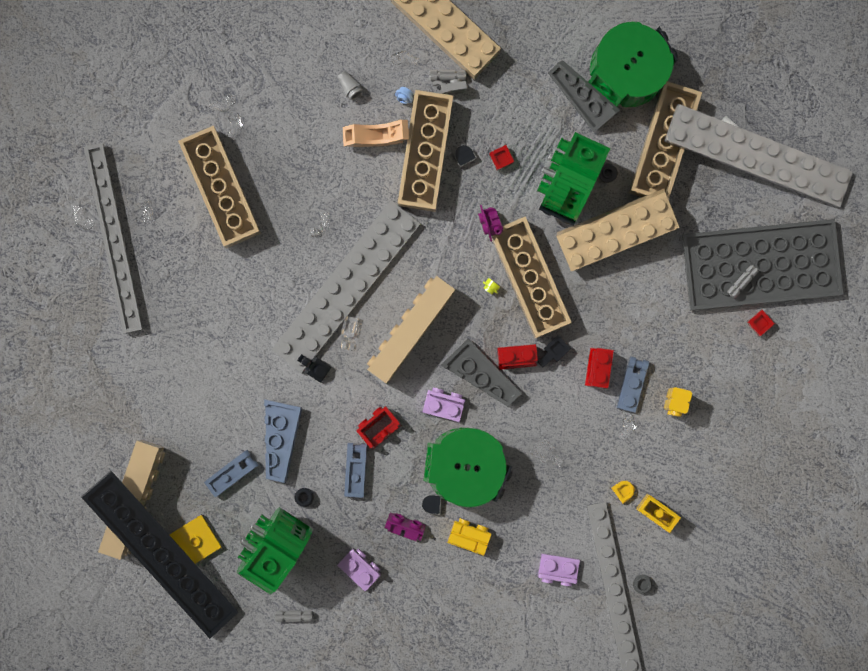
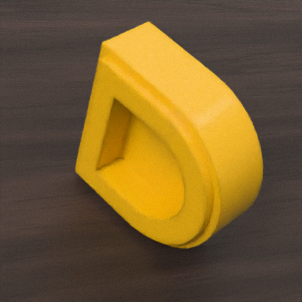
(624, 490)

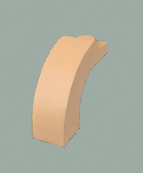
(375, 135)

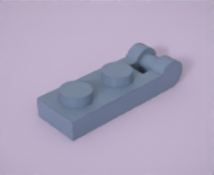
(632, 385)
(355, 471)
(230, 474)

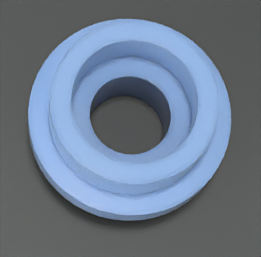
(404, 95)

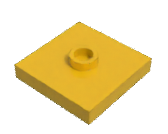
(196, 539)

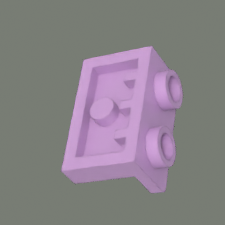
(444, 405)
(359, 569)
(558, 569)

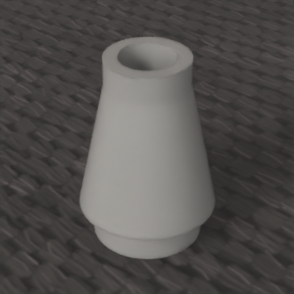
(350, 86)

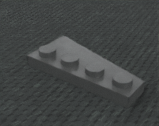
(586, 99)
(478, 370)

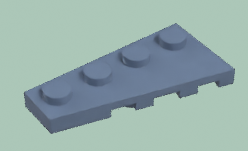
(281, 432)

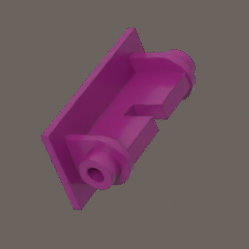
(490, 222)
(397, 523)

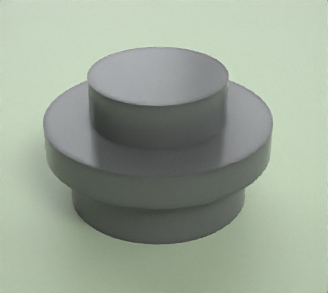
(642, 584)

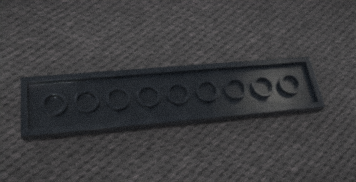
(159, 554)

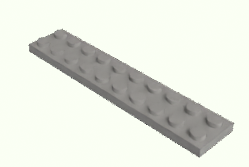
(758, 156)
(346, 285)

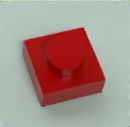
(501, 157)
(760, 323)

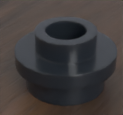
(607, 179)
(299, 501)

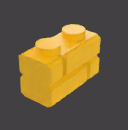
(677, 401)
(658, 513)
(469, 537)

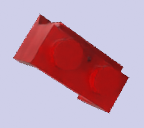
(517, 356)
(599, 367)
(366, 424)

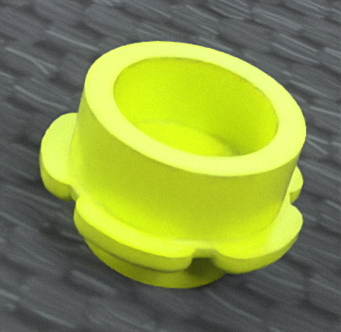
(491, 286)

